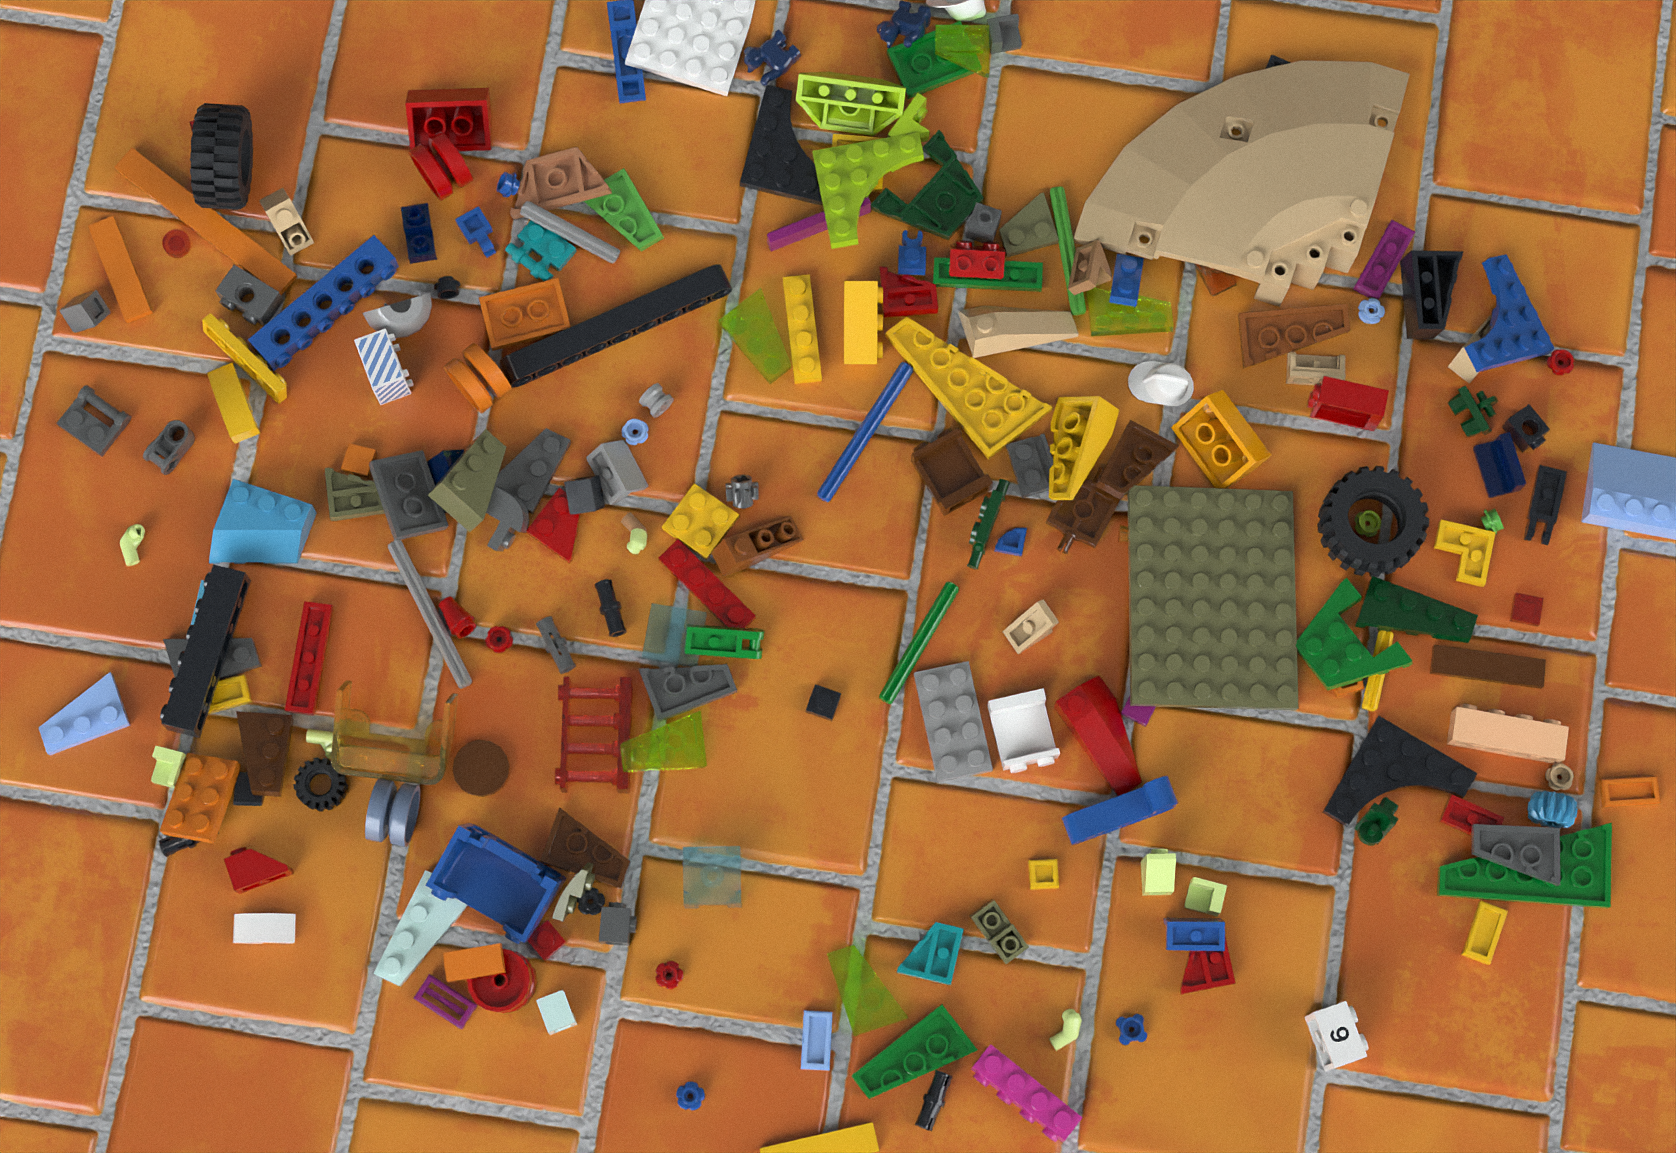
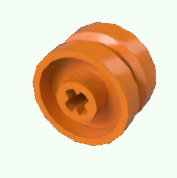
(474, 380)

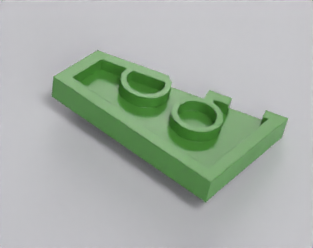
(627, 211)

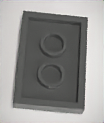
(403, 491)

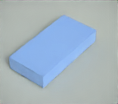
(816, 1040)

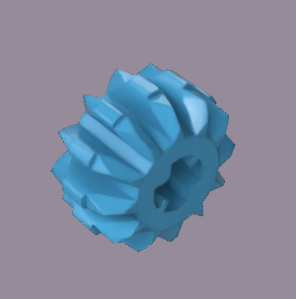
(1552, 809)

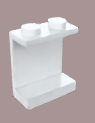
(1023, 730)

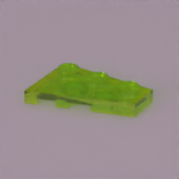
(1118, 319)
(756, 335)
(667, 747)
(863, 993)

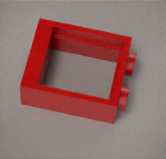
(1348, 403)

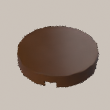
(481, 768)

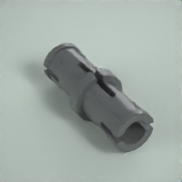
(547, 628)

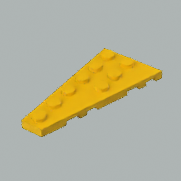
(974, 395)

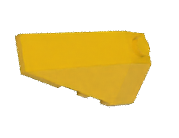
(1080, 435)

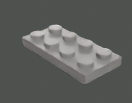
(953, 722)

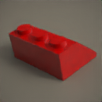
(458, 113)

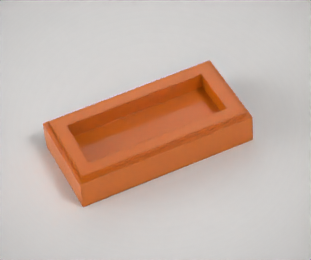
(1629, 792)
(474, 962)

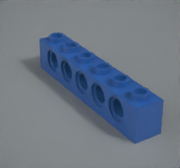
(326, 289)

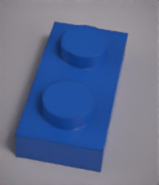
(1126, 280)

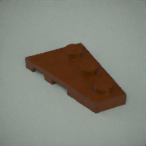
(1134, 459)
(265, 749)
(573, 846)

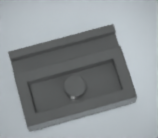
(1031, 464)

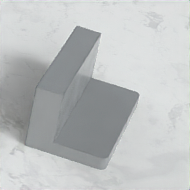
(617, 470)

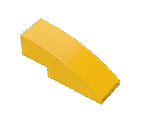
(233, 403)

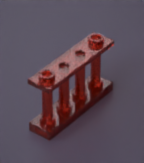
(620, 721)

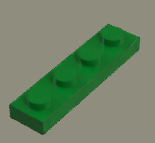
(1017, 277)

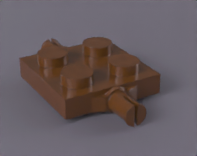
(1084, 516)

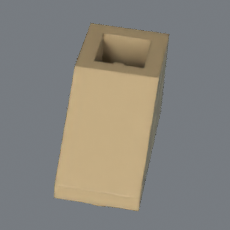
(286, 221)

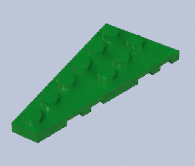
(1583, 875)

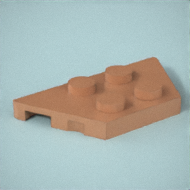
(559, 181)

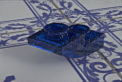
(418, 233)

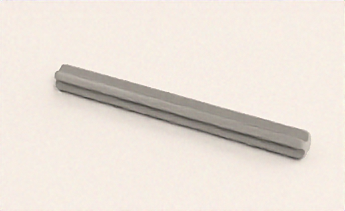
(430, 614)

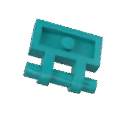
(548, 245)

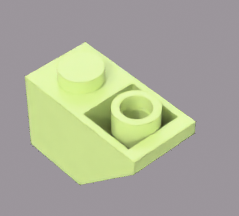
(1158, 872)

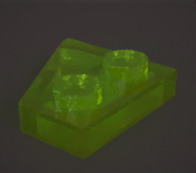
(964, 46)

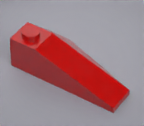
(1098, 727)

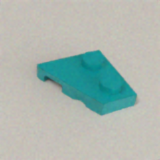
(934, 955)

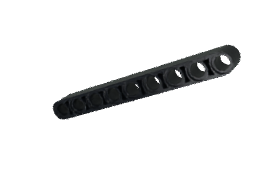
(615, 325)

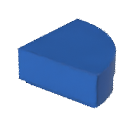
(1012, 542)

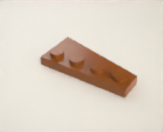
(1287, 330)

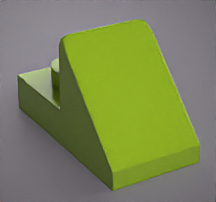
(911, 118)

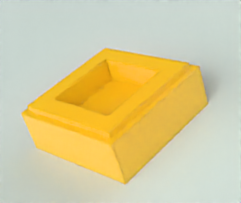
(1043, 874)

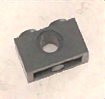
(240, 283)

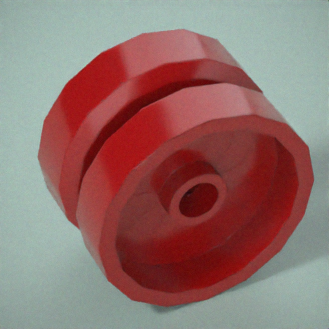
(443, 164)
(514, 993)

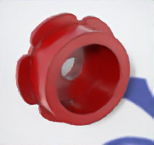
(1564, 356)
(493, 634)
(672, 982)

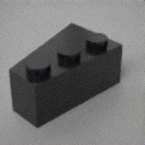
(1427, 290)

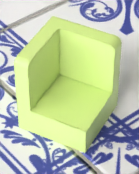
(167, 766)
(1205, 896)

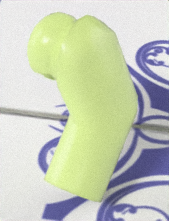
(130, 542)
(321, 737)
(1070, 1030)

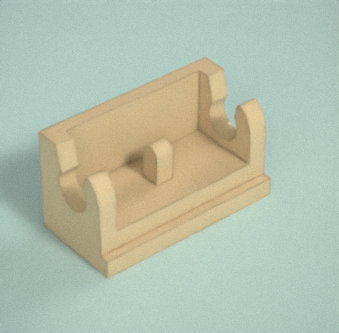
(1312, 368)

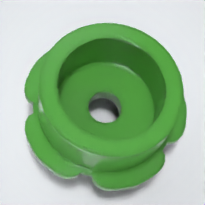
(1492, 521)

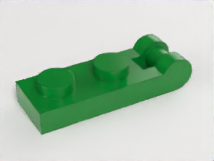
(723, 641)

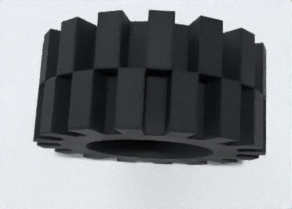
(304, 778)

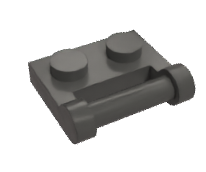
(87, 427)

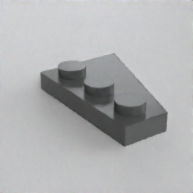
(534, 468)
(240, 657)

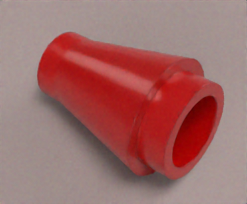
(458, 619)

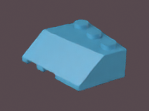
(260, 527)

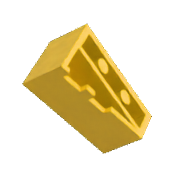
(862, 322)

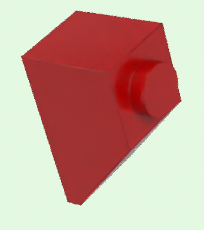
(253, 869)

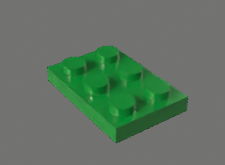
(921, 68)

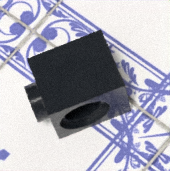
(1527, 417)

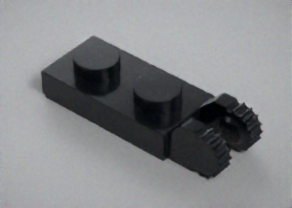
(1545, 501)

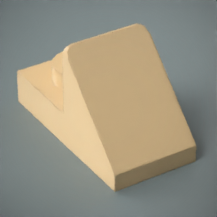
(1031, 627)

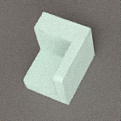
(556, 1012)

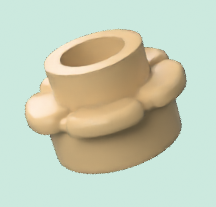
(1563, 770)

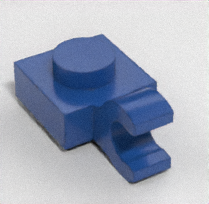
(476, 228)

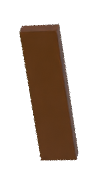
(1488, 666)

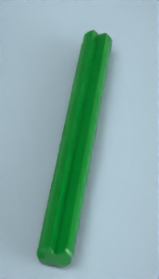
(919, 643)

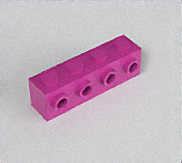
(1026, 1093)

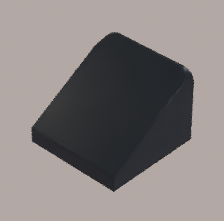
(243, 794)

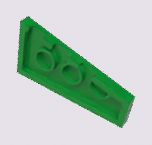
(920, 1050)

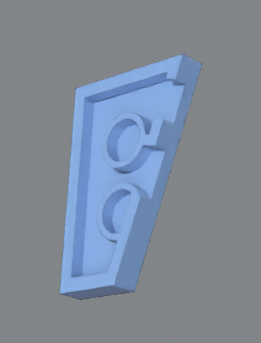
(86, 718)

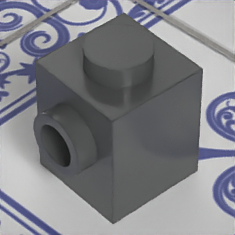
(616, 924)

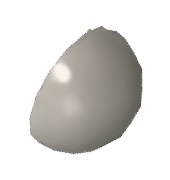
(401, 317)

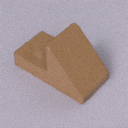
(1089, 268)

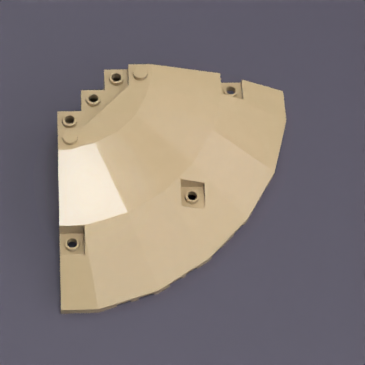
(1262, 202)

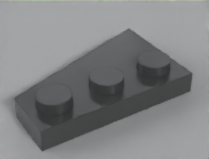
(684, 689)
(1520, 848)

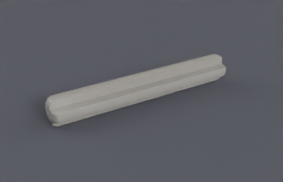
(570, 232)

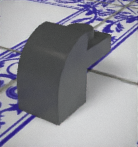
(512, 516)

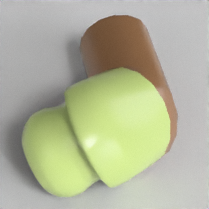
(638, 534)

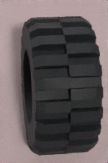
(221, 156)
(1392, 492)

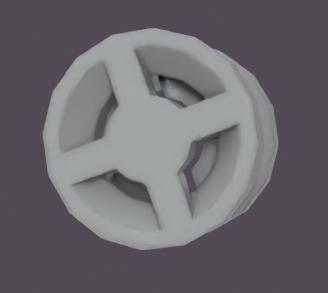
(656, 400)

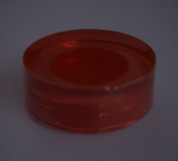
(176, 243)

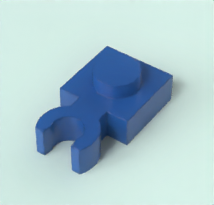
(911, 255)

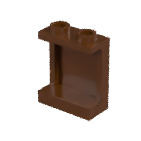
(950, 471)

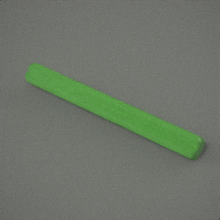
(1066, 245)

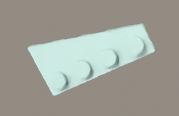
(417, 932)

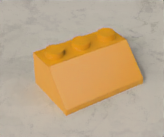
(1221, 440)

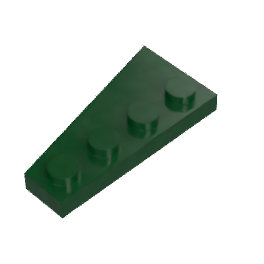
(1405, 610)

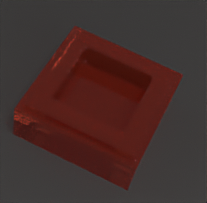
(1526, 609)

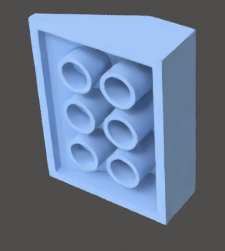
(1631, 491)

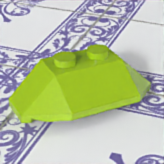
(850, 101)

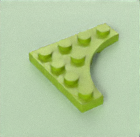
(850, 174)

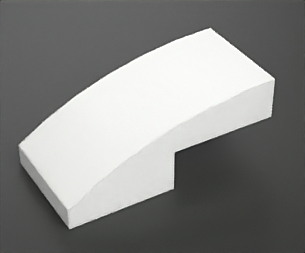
(264, 928)

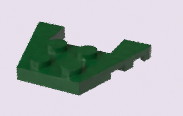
(942, 202)

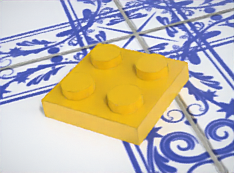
(700, 521)

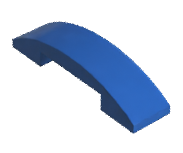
(622, 28)

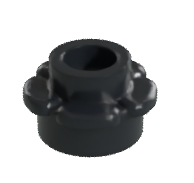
(447, 287)
(596, 906)

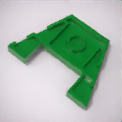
(1335, 650)

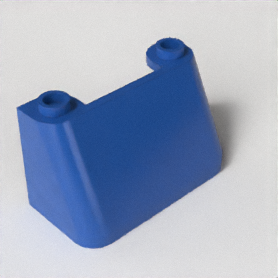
(496, 880)

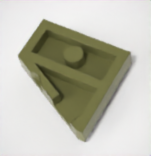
(1029, 229)
(351, 496)

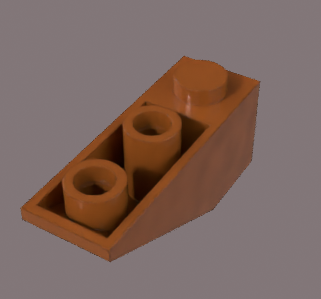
(755, 545)

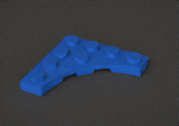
(1515, 324)

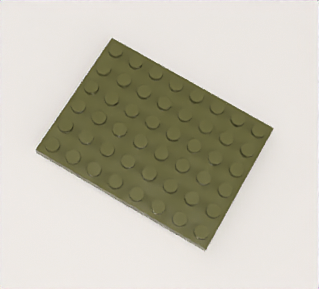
(1212, 598)

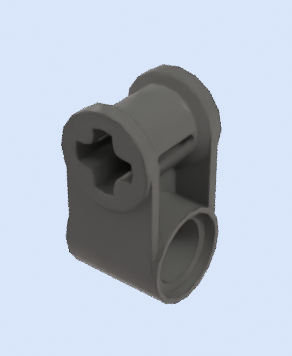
(168, 448)

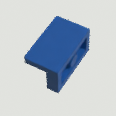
(1195, 934)

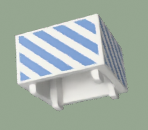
(383, 366)

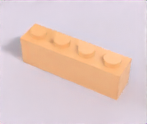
(1507, 734)

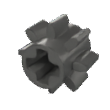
(742, 491)

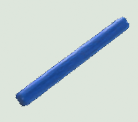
(865, 432)

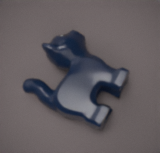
(905, 23)
(773, 55)

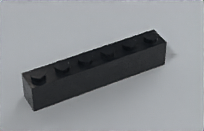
(205, 651)

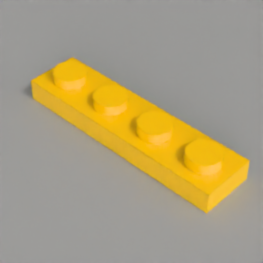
(802, 329)
(239, 352)

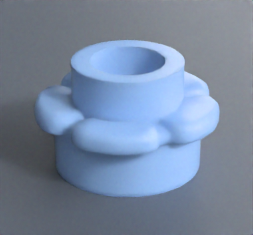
(1366, 316)
(630, 426)

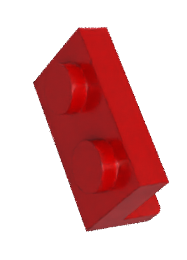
(977, 261)

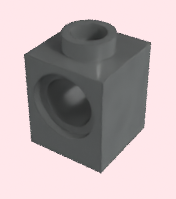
(983, 223)

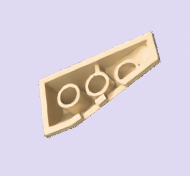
(1009, 328)

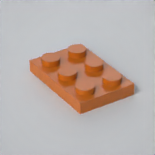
(524, 314)
(200, 798)

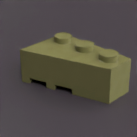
(470, 481)

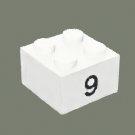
(1336, 1035)

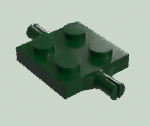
(988, 514)

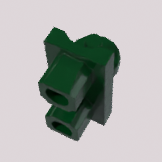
(1465, 401)
(1377, 822)

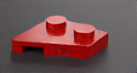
(906, 295)
(556, 526)
(1207, 971)

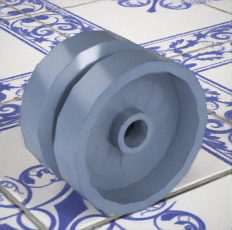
(392, 812)

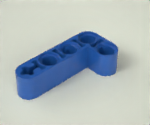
(1120, 811)

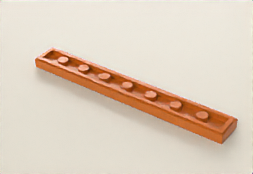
(205, 221)

